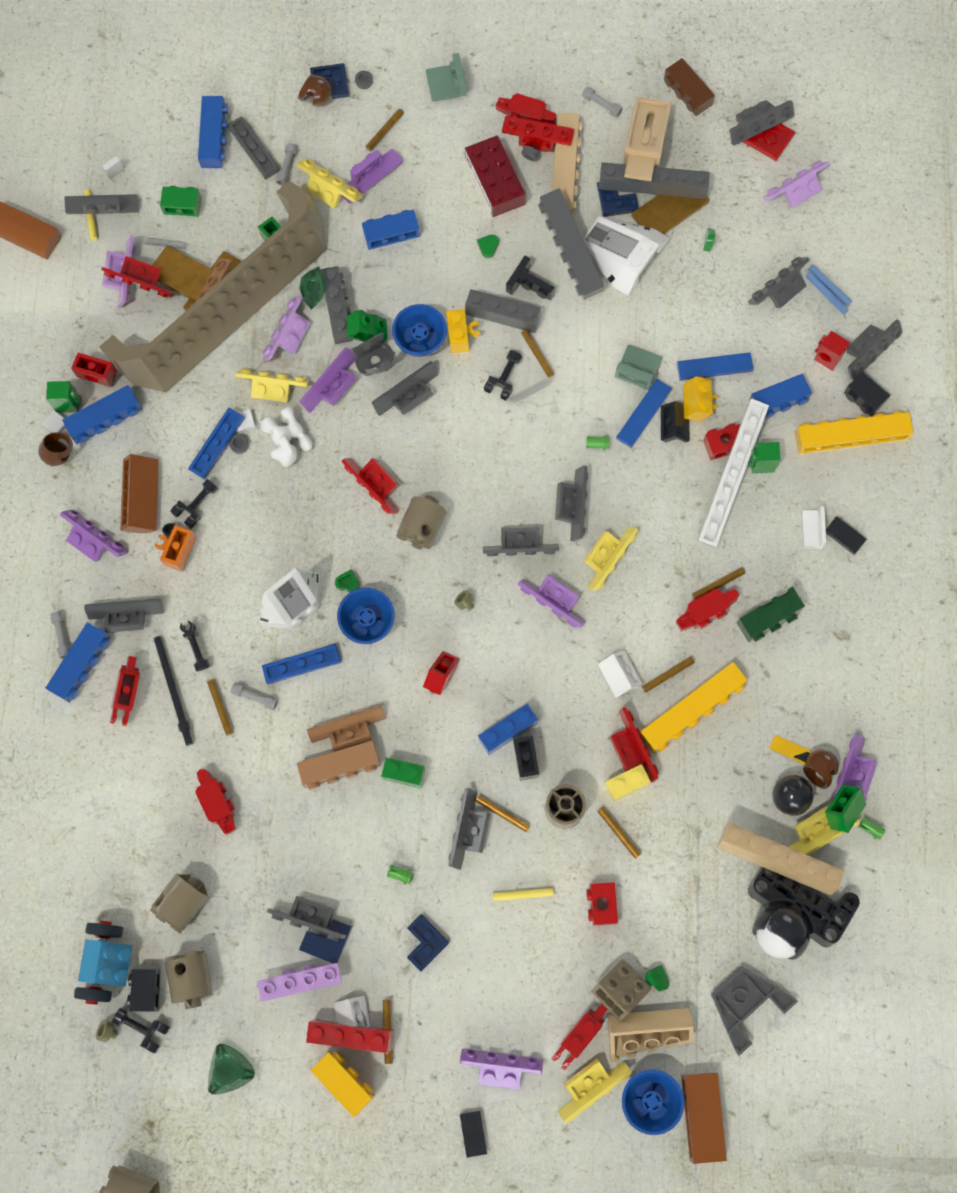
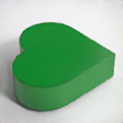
(709, 239)
(488, 245)
(347, 581)
(657, 978)

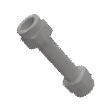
(614, 109)
(290, 151)
(57, 620)
(239, 689)

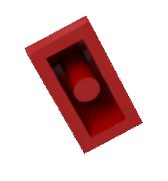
(440, 673)

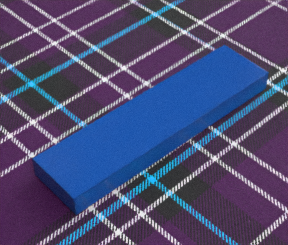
(715, 366)
(644, 413)
(216, 443)
(301, 664)

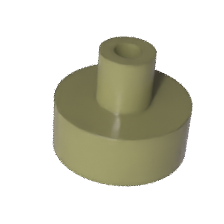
(464, 600)
(106, 1031)

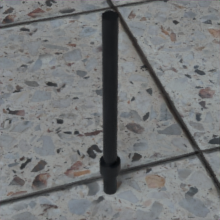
(183, 725)

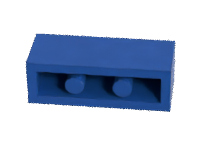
(390, 229)
(784, 395)
(508, 729)

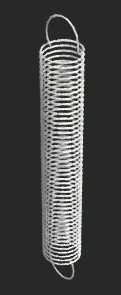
(166, 243)
(530, 392)

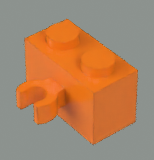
(176, 547)

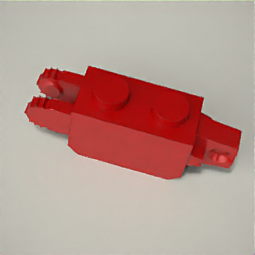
(526, 108)
(706, 608)
(125, 690)
(214, 802)
(581, 1035)

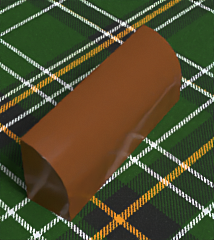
(27, 231)
(139, 494)
(703, 1118)

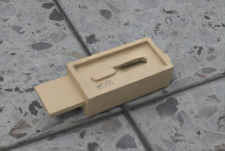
(646, 138)

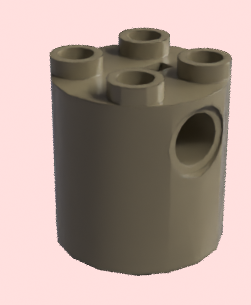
(422, 522)
(565, 806)
(180, 901)
(188, 978)
(128, 1181)

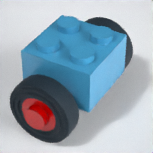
(102, 963)

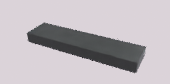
(253, 148)

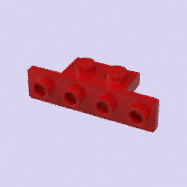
(537, 134)
(140, 273)
(375, 480)
(630, 747)

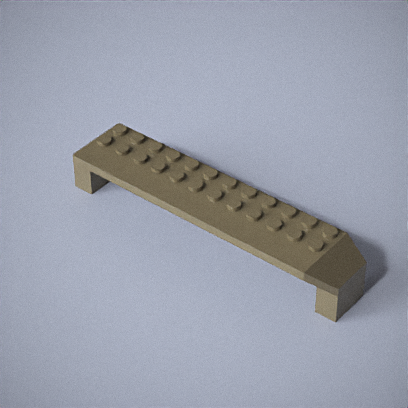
(228, 303)

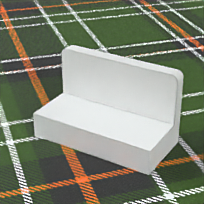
(813, 528)
(620, 673)
(352, 1012)

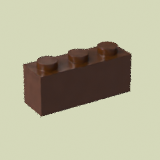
(688, 87)

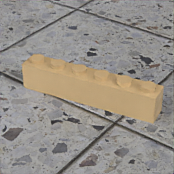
(566, 160)
(780, 859)

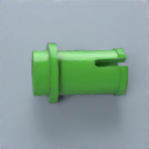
(598, 442)
(872, 828)
(400, 874)

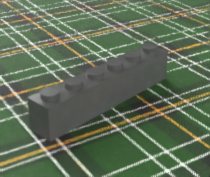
(664, 181)
(571, 244)

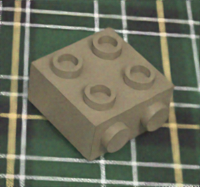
(621, 990)

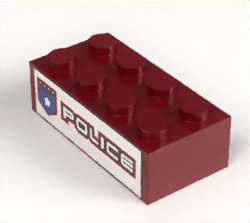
(495, 176)

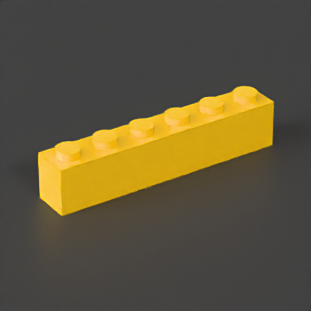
(853, 432)
(693, 707)

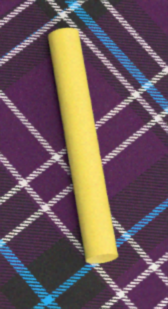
(91, 221)
(522, 894)

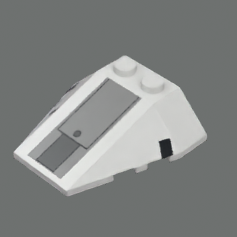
(622, 250)
(291, 599)

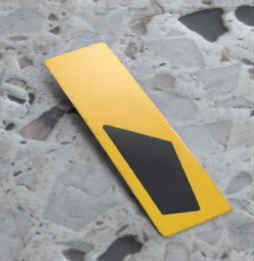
(789, 749)

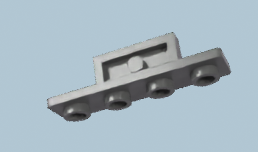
(759, 119)
(101, 204)
(784, 286)
(870, 346)
(408, 392)
(571, 503)
(520, 540)
(124, 614)
(470, 829)
(309, 914)

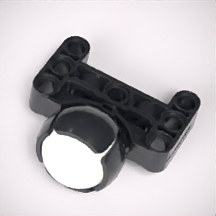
(791, 921)

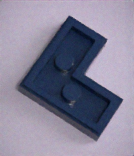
(336, 76)
(614, 205)
(431, 942)
(324, 947)

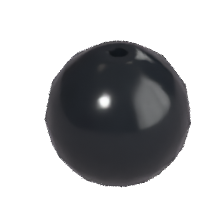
(792, 795)

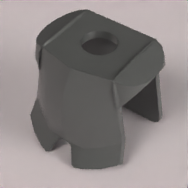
(371, 348)

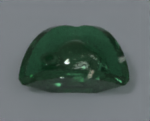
(312, 287)
(228, 1070)

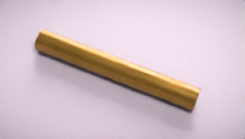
(388, 125)
(539, 356)
(719, 583)
(668, 674)
(220, 707)
(502, 813)
(618, 832)
(388, 1057)

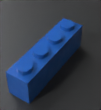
(212, 132)
(102, 415)
(78, 662)

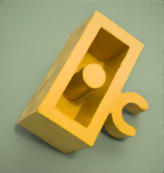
(459, 331)
(698, 399)

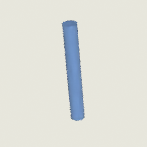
(830, 285)
(826, 292)

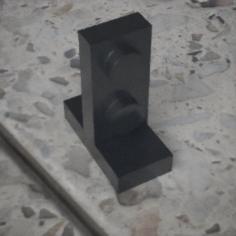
(529, 281)

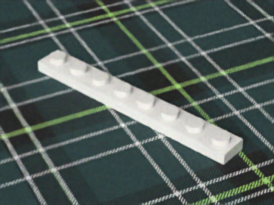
(733, 473)

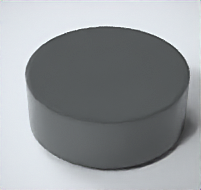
(363, 80)
(530, 153)
(239, 444)

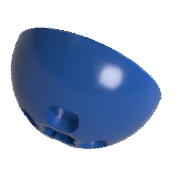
(420, 322)
(365, 605)
(664, 1104)

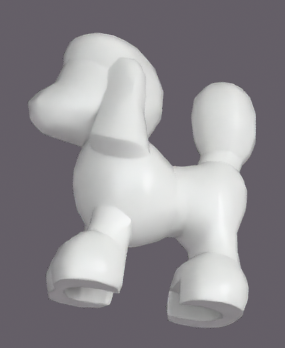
(282, 435)

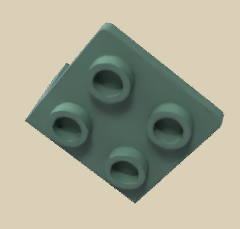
(447, 80)
(638, 367)

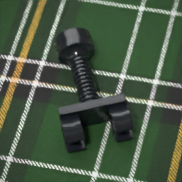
(513, 358)
(191, 521)
(191, 634)
(122, 1018)

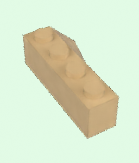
(648, 1031)

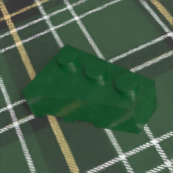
(771, 616)

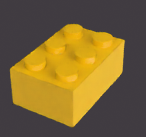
(343, 1082)

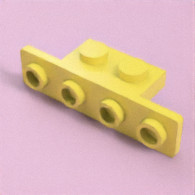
(327, 186)
(271, 386)
(606, 554)
(815, 833)
(590, 1085)

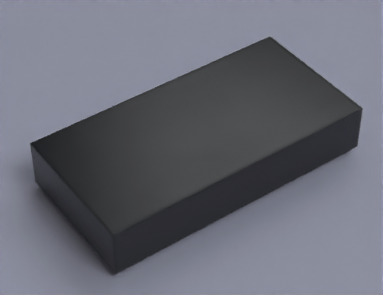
(845, 535)
(473, 1134)

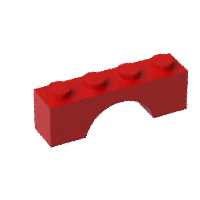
(352, 1037)

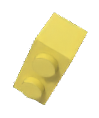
(627, 783)

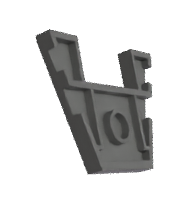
(740, 998)

